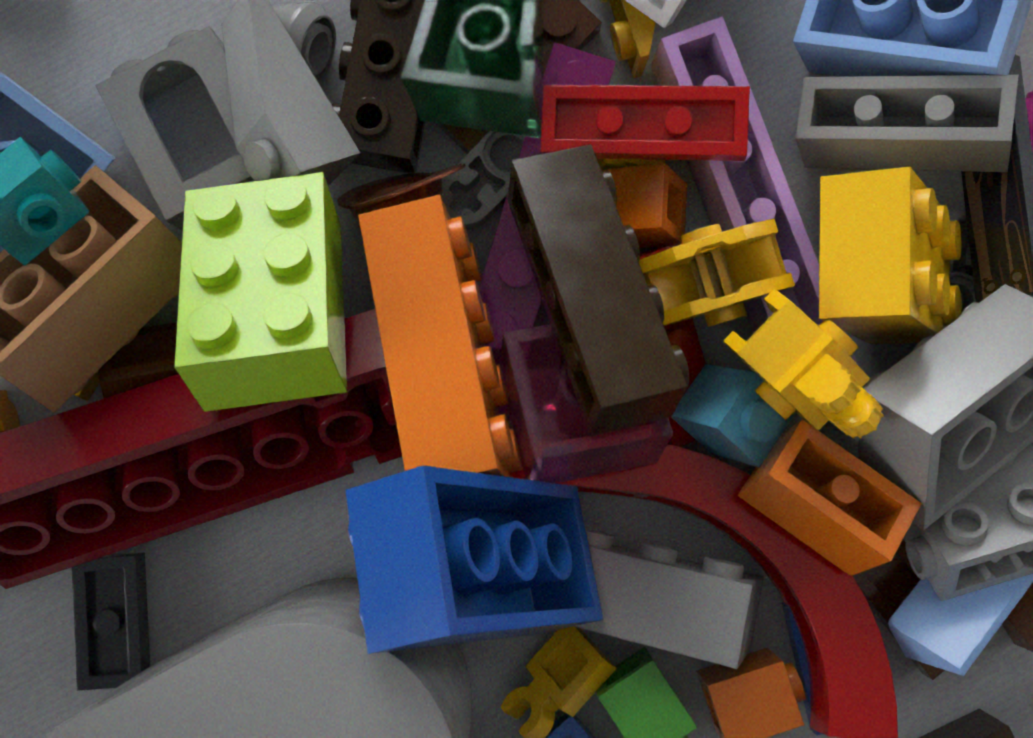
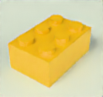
(886, 257)

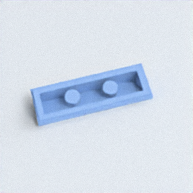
(953, 630)

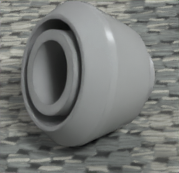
(311, 32)

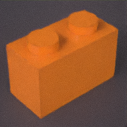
(830, 500)

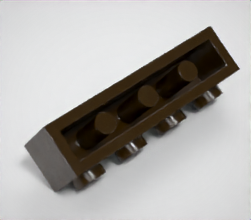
(374, 97)
(595, 291)

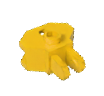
(717, 272)
(808, 369)

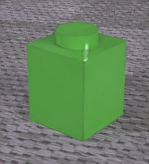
(644, 701)

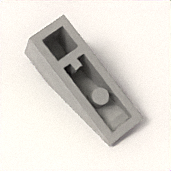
(276, 103)

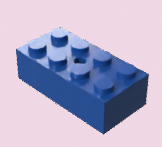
(468, 558)

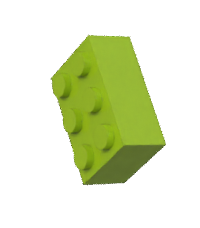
(261, 293)

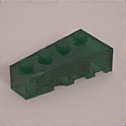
(478, 65)

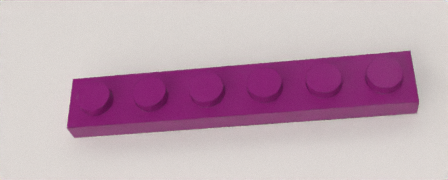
(507, 278)

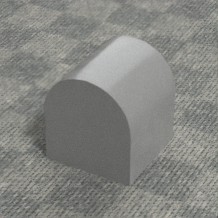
(289, 674)

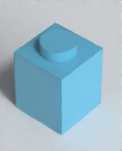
(729, 415)

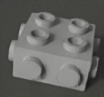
(981, 537)

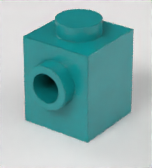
(35, 200)

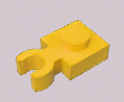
(565, 677)

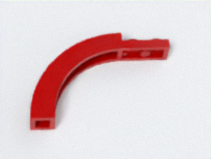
(841, 640)

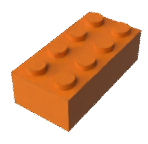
(436, 339)

